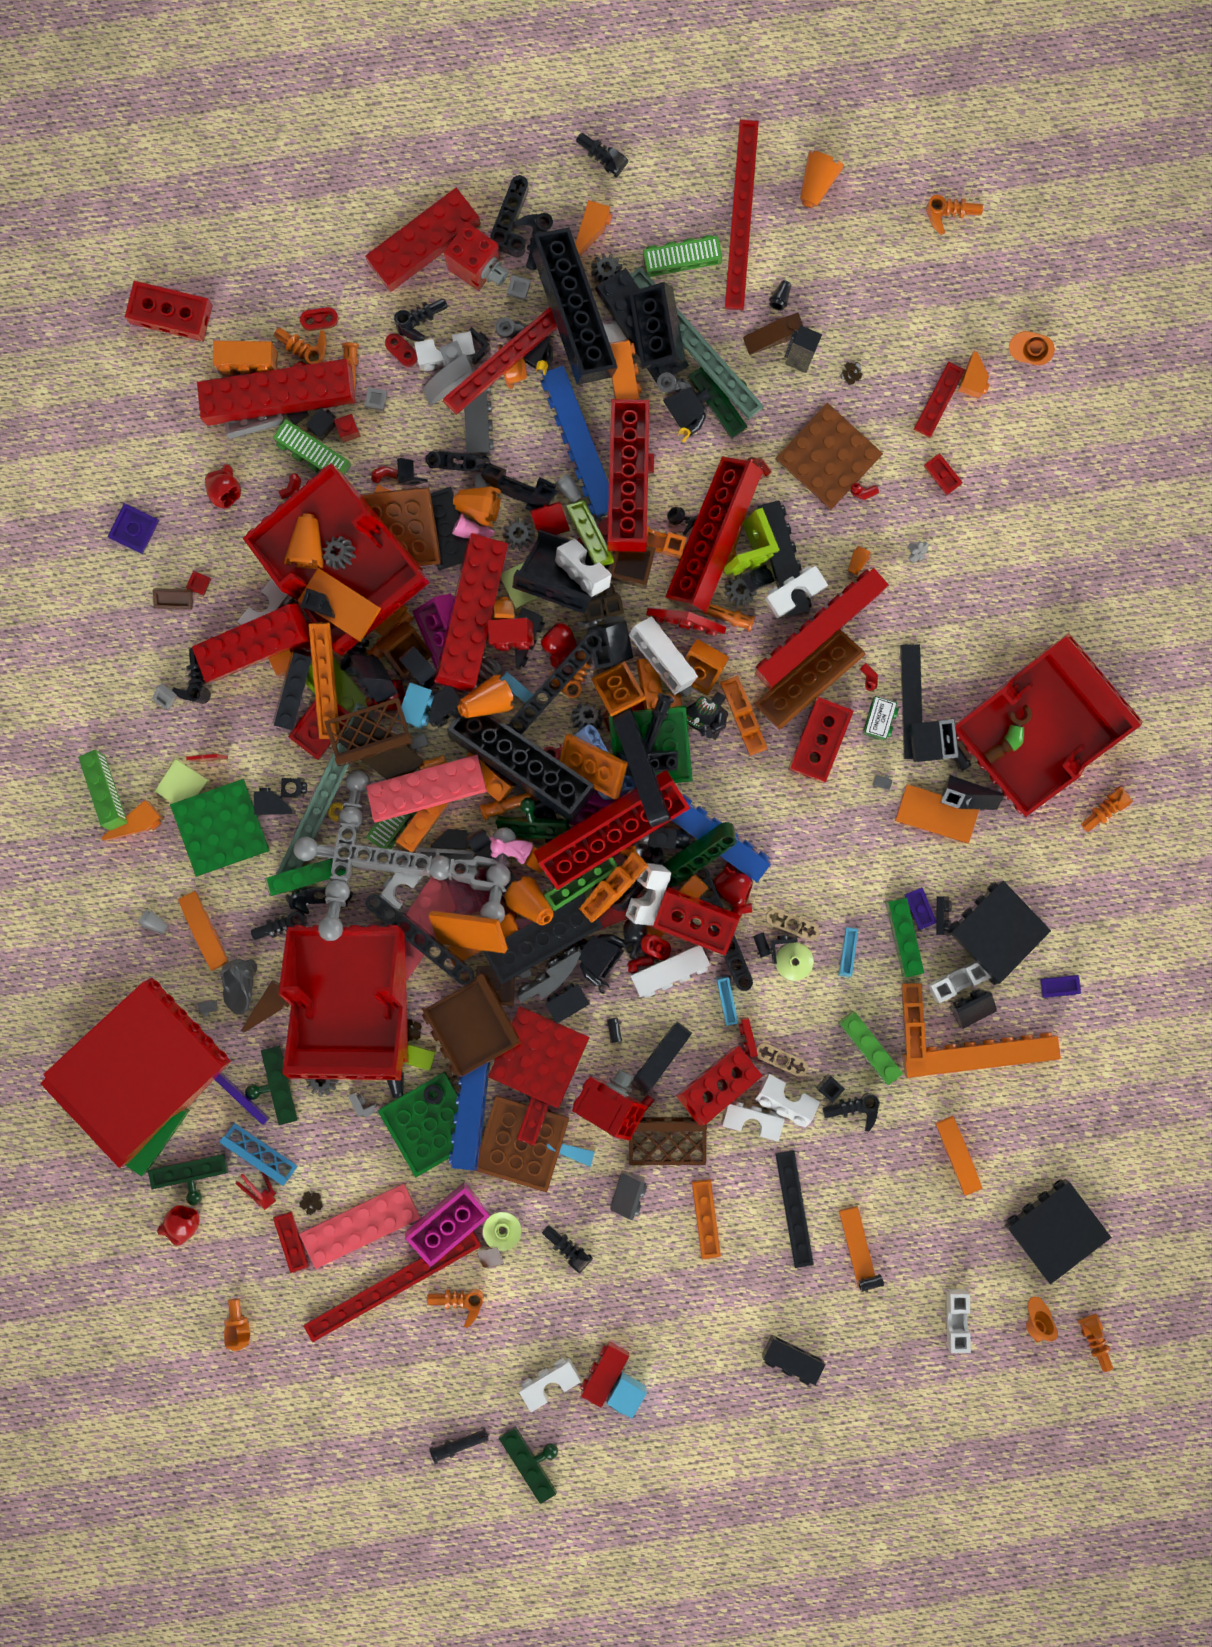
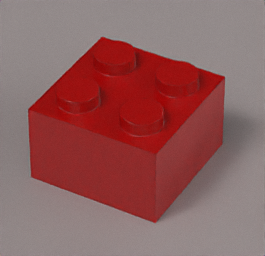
(511, 633)

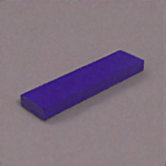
(241, 1098)

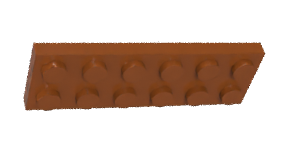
(809, 679)

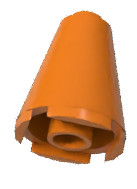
(818, 177)
(305, 544)
(488, 698)
(528, 900)

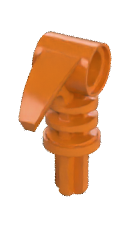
(946, 207)
(299, 347)
(576, 680)
(1117, 801)
(461, 1299)
(1092, 1328)

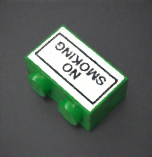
(880, 718)

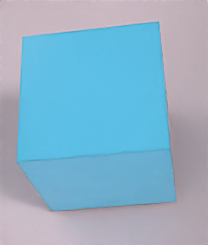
(626, 1395)

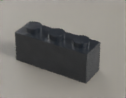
(793, 1360)

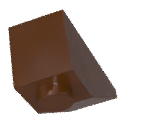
(772, 334)
(267, 1006)

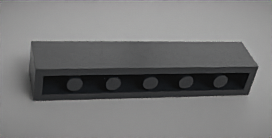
(784, 561)

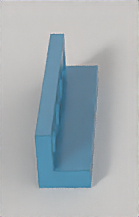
(255, 1161)

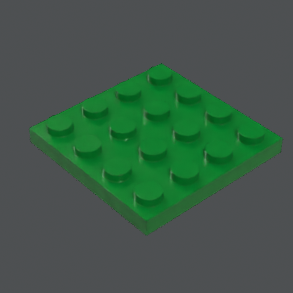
(672, 737)
(219, 827)
(422, 1128)

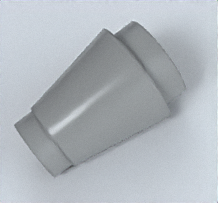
(568, 488)
(152, 922)

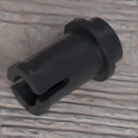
(962, 760)
(762, 945)
(614, 1030)
(870, 1283)

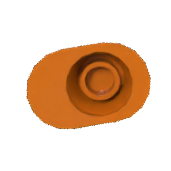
(1031, 348)
(516, 373)
(1040, 1321)

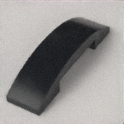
(515, 489)

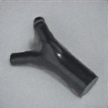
(690, 521)

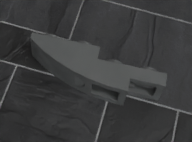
(557, 971)

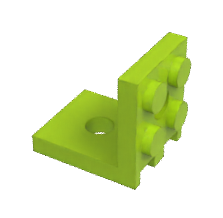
(761, 541)

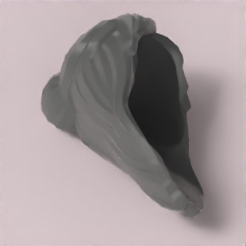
(238, 984)

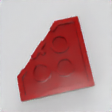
(686, 621)

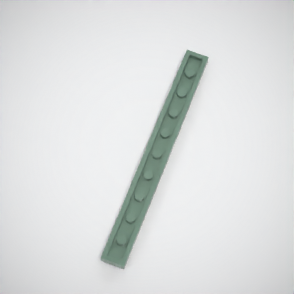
(709, 359)
(319, 803)

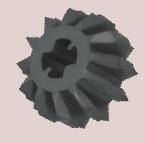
(599, 267)
(524, 537)
(333, 549)
(737, 596)
(488, 668)
(585, 711)
(322, 1088)

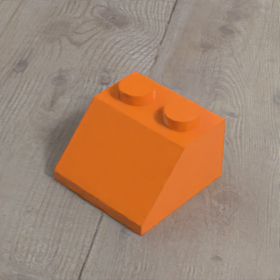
(707, 665)

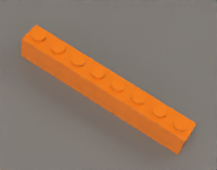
(985, 1055)

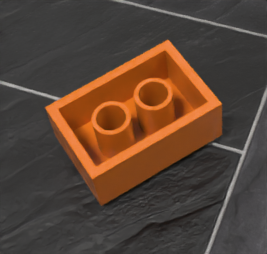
(244, 357)

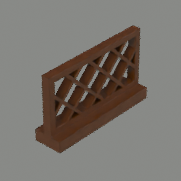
(374, 748)
(670, 1125)

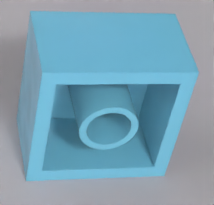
(417, 705)

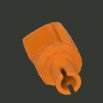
(236, 1327)

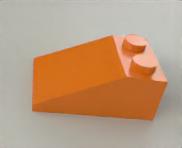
(618, 689)

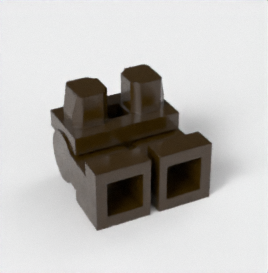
(608, 604)

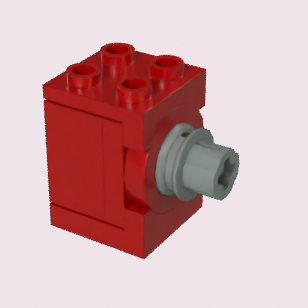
(475, 258)
(610, 1105)

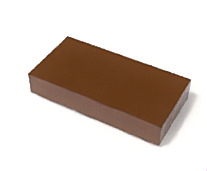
(172, 598)

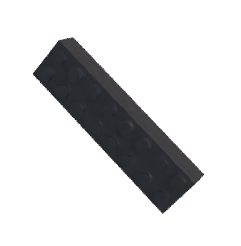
(573, 306)
(523, 763)

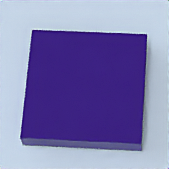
(133, 528)

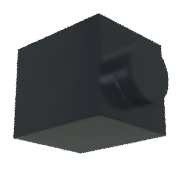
(321, 423)
(830, 1088)

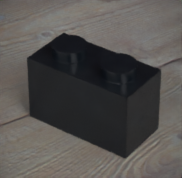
(566, 1003)

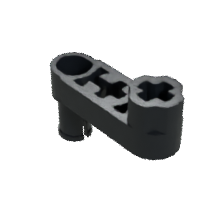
(445, 460)

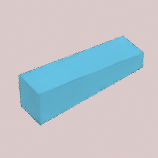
(517, 688)
(848, 952)
(727, 1000)
(581, 1155)

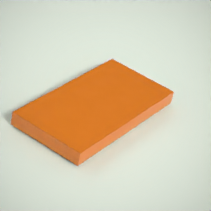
(352, 611)
(594, 765)
(926, 812)
(468, 931)

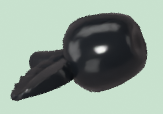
(635, 934)

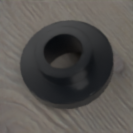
(676, 515)
(433, 1100)

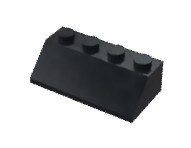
(657, 326)

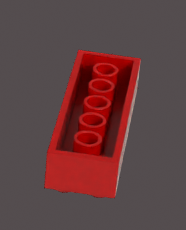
(421, 240)
(252, 642)

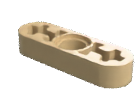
(781, 915)
(792, 1070)

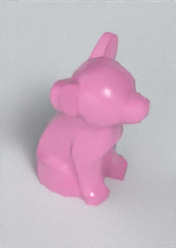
(464, 527)
(515, 848)

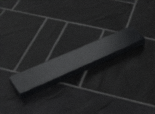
(911, 693)
(794, 1209)

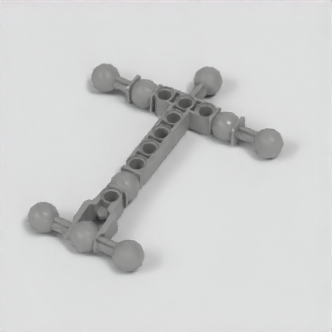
(439, 867)

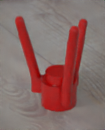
(263, 1199)

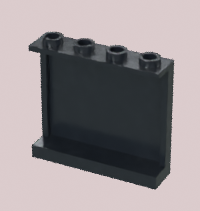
(547, 580)
(999, 931)
(1057, 1230)

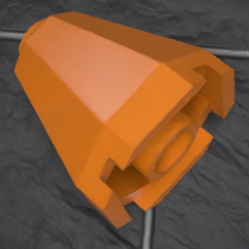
(479, 504)

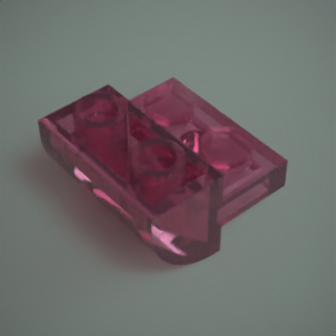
(467, 899)

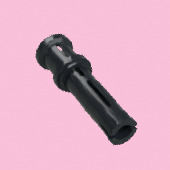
(659, 714)
(450, 1448)

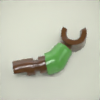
(1014, 736)

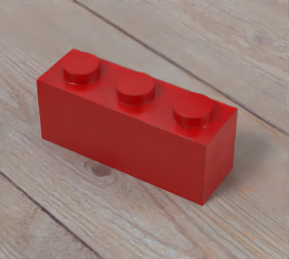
(604, 1373)

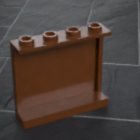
(471, 1026)

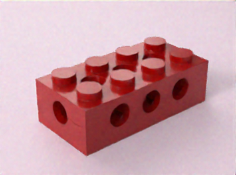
(163, 299)
(833, 738)
(688, 930)
(731, 1087)

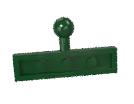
(719, 403)
(531, 826)
(277, 1085)
(188, 1172)
(529, 1464)

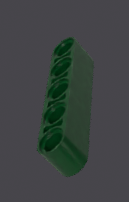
(700, 853)

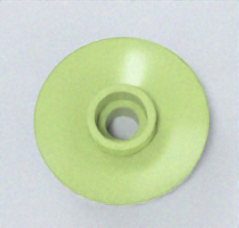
(787, 954)
(495, 1238)

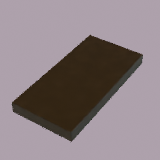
(387, 764)

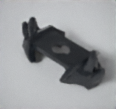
(305, 896)

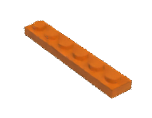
(324, 677)

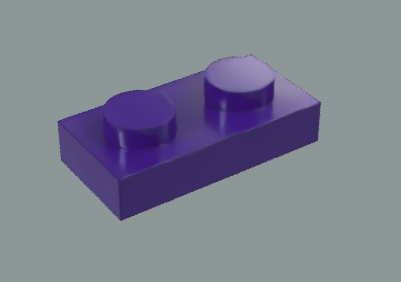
(920, 908)

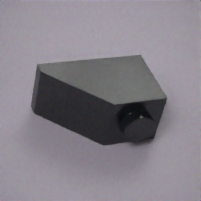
(270, 803)

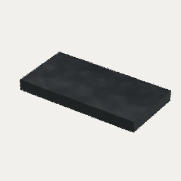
(445, 516)

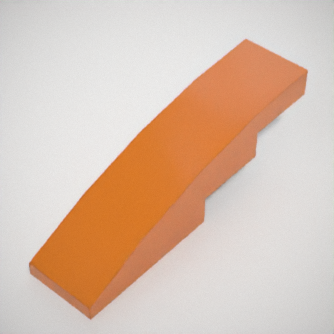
(743, 715)
(614, 887)
(203, 930)
(914, 1022)
(958, 1155)

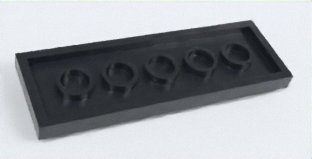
(616, 297)
(539, 942)

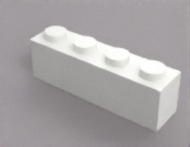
(663, 655)
(670, 970)

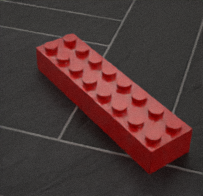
(276, 392)
(628, 475)
(714, 533)
(470, 612)
(824, 625)
(604, 834)

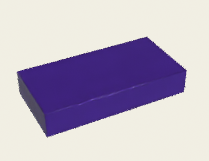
(1060, 986)

